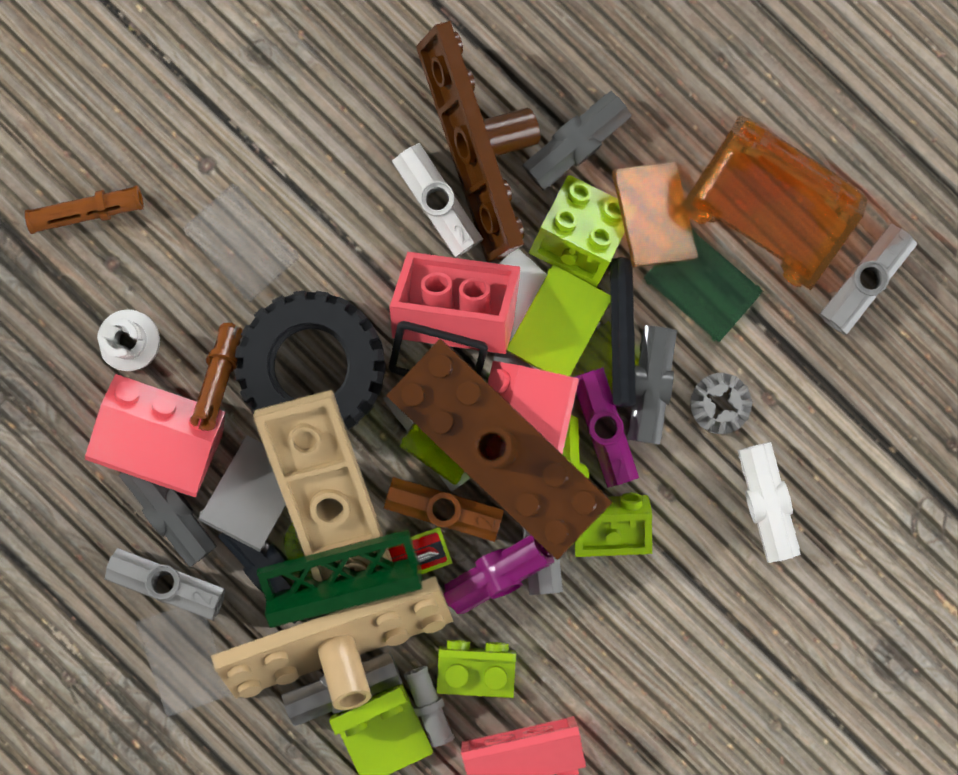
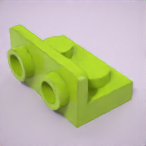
(620, 530)
(476, 670)

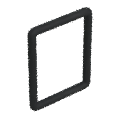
(435, 333)

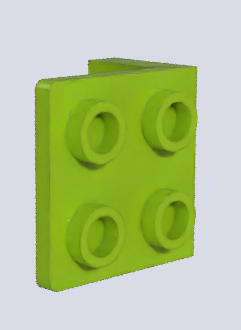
(580, 231)
(382, 733)

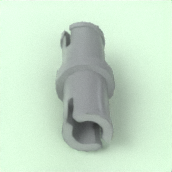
(429, 706)

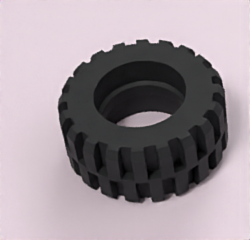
(303, 312)

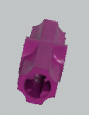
(612, 453)
(497, 574)

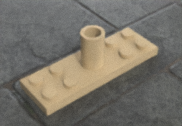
(319, 477)
(333, 645)

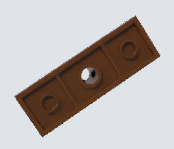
(476, 140)
(531, 477)

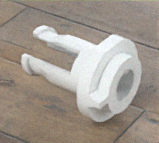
(138, 327)

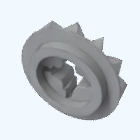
(703, 408)

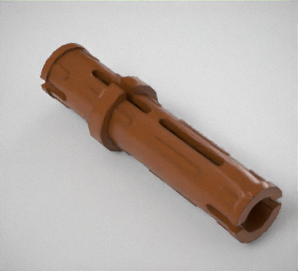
(100, 206)
(220, 364)

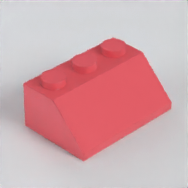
(456, 298)
(539, 397)
(152, 436)
(529, 750)

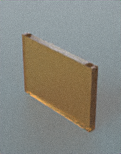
(653, 215)

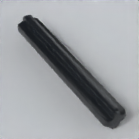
(622, 332)

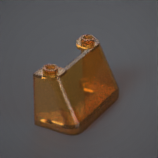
(777, 200)

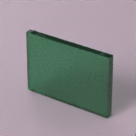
(706, 289)

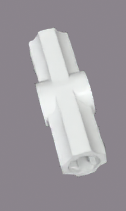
(424, 179)
(769, 502)

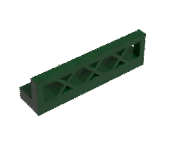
(340, 591)

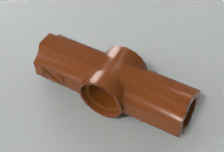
(418, 502)

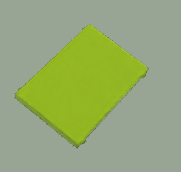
(559, 322)

